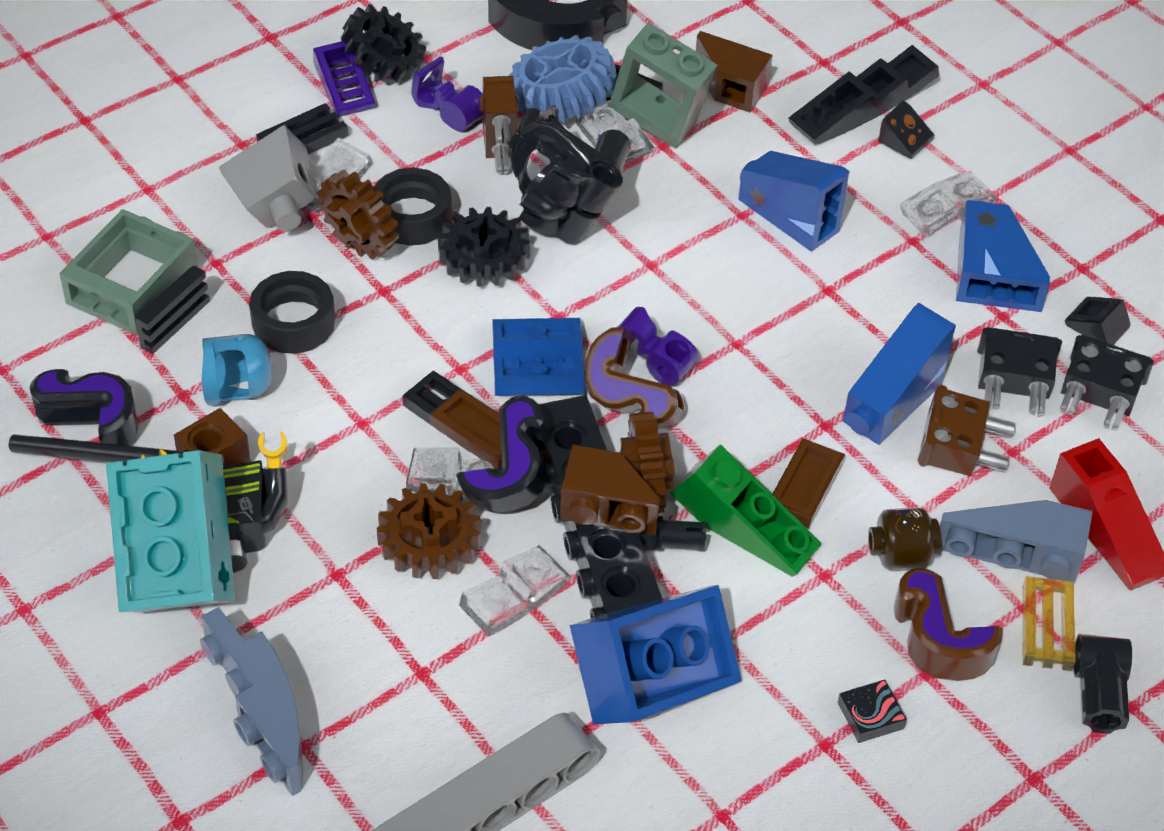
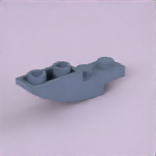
(262, 697)

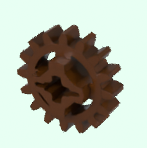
(358, 214)
(649, 453)
(406, 538)

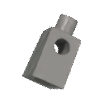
(272, 179)

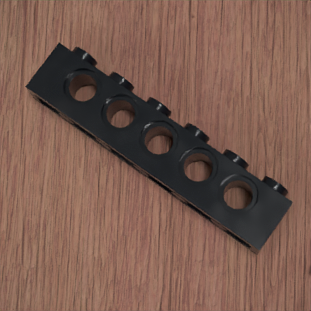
(627, 567)

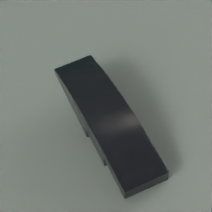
(864, 97)

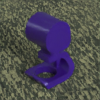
(457, 107)
(667, 356)

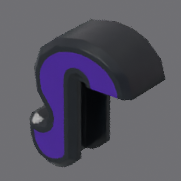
(90, 399)
(523, 466)

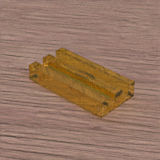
(1047, 653)

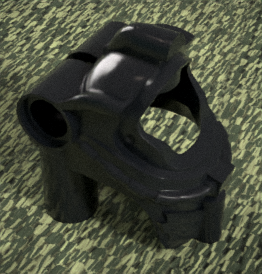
(576, 183)

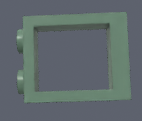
(648, 104)
(92, 293)

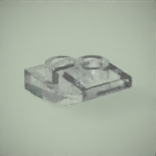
(607, 118)
(338, 157)
(944, 201)
(439, 467)
(518, 590)

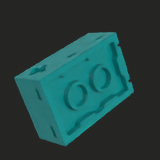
(170, 531)

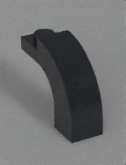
(537, 21)

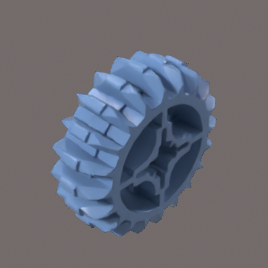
(565, 74)

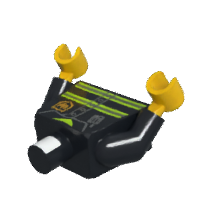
(254, 500)

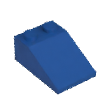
(655, 655)

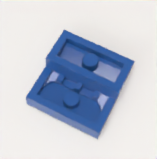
(538, 356)

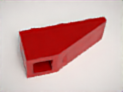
(1119, 526)

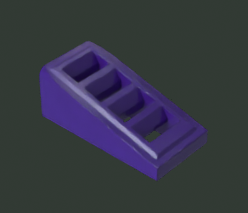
(334, 55)

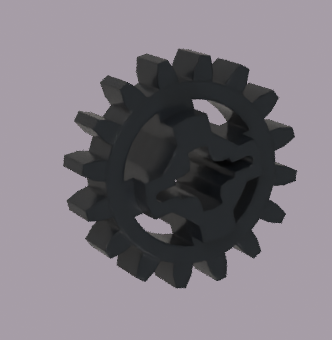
(383, 43)
(483, 246)

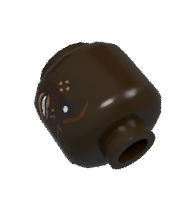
(905, 538)

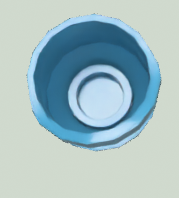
(234, 361)

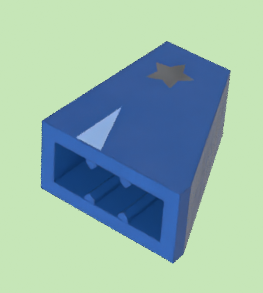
(796, 195)
(998, 260)
(900, 375)

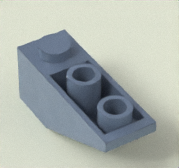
(1024, 536)

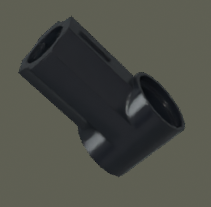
(1103, 673)

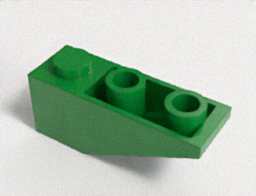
(744, 512)

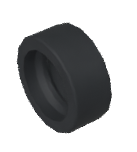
(419, 184)
(292, 287)

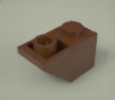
(740, 71)
(607, 492)

